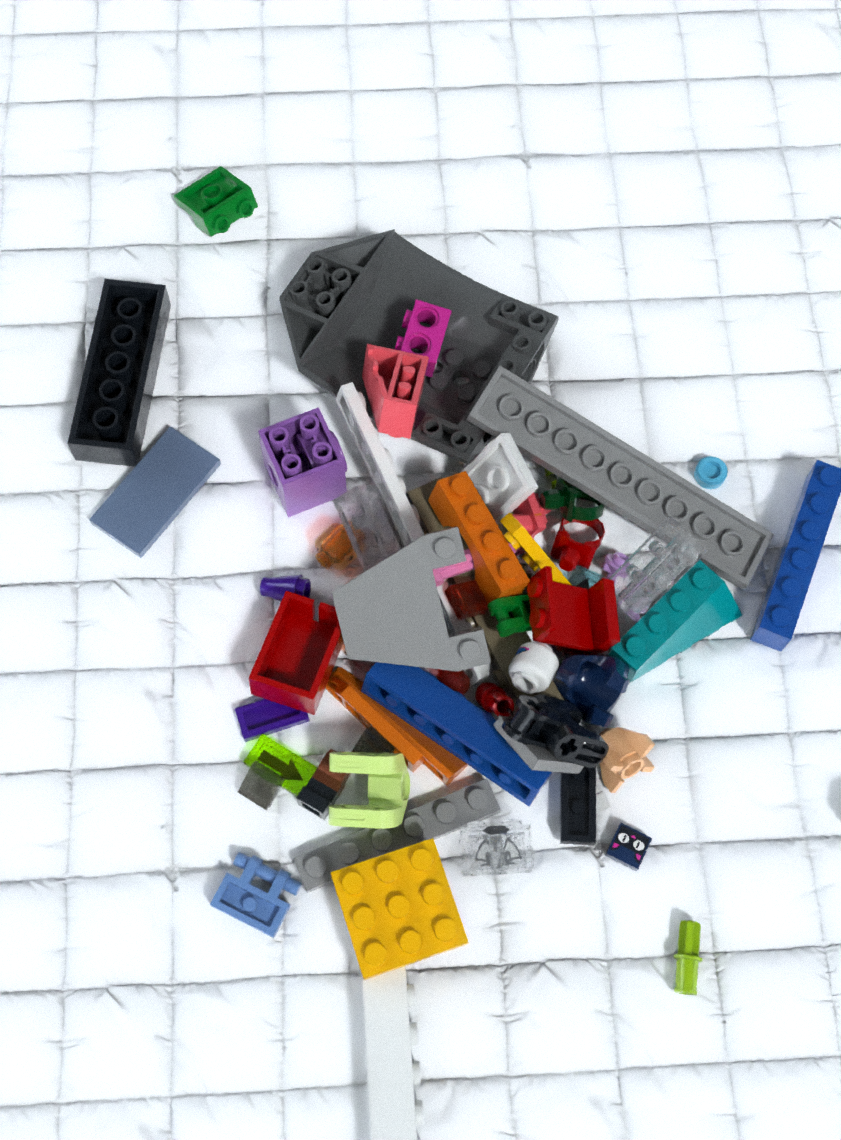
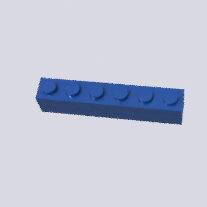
(798, 557)
(454, 725)

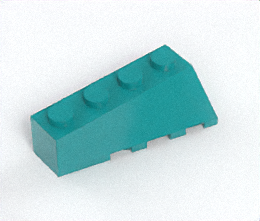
(683, 616)

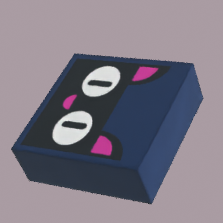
(628, 847)

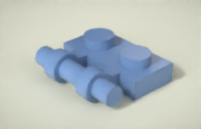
(250, 904)

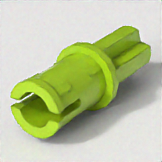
(688, 957)

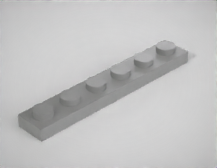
(418, 824)

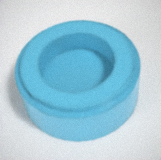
(710, 472)

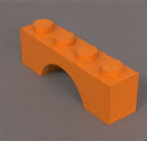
(495, 564)

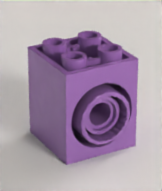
(303, 461)

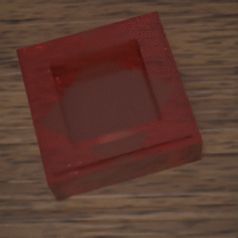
(466, 599)

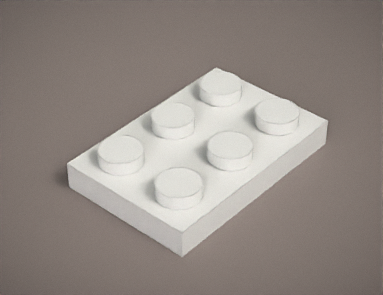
(501, 476)

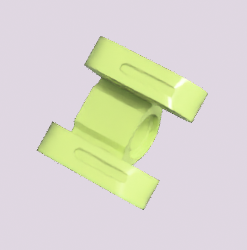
(386, 789)

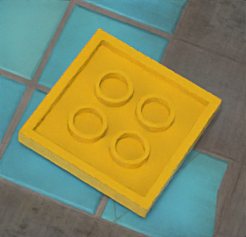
(399, 908)

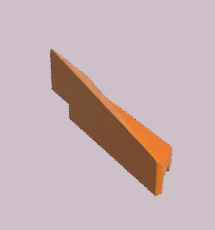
(403, 737)

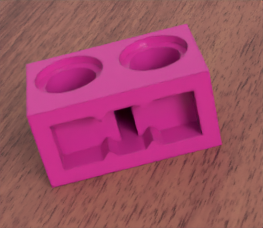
(424, 338)

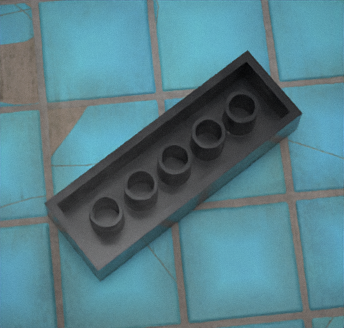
(120, 373)

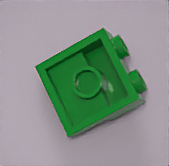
(217, 201)

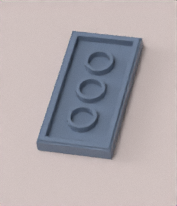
(155, 492)

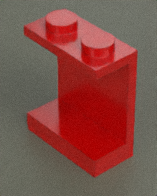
(573, 614)

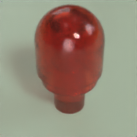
(455, 680)

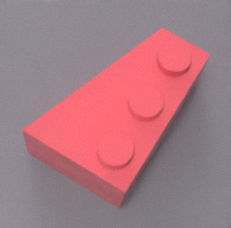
(394, 388)

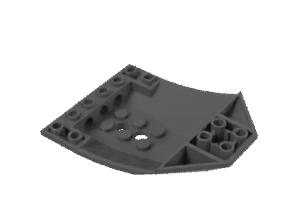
(360, 298)

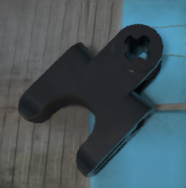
(555, 726)

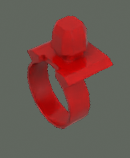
(575, 553)

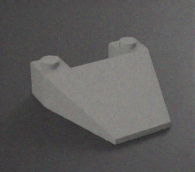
(397, 614)

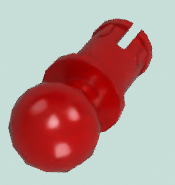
(493, 699)

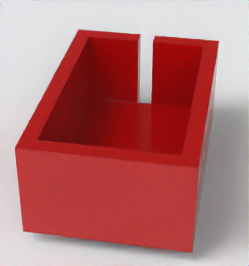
(297, 654)

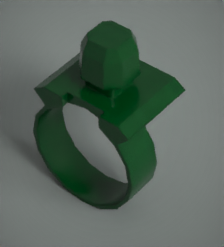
(565, 499)

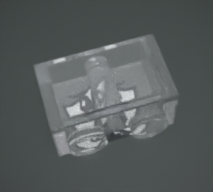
(496, 848)

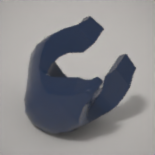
(593, 685)

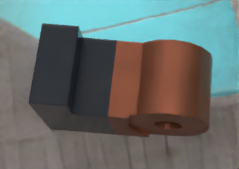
(322, 789)

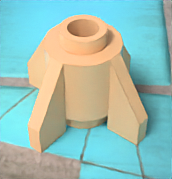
(625, 756)

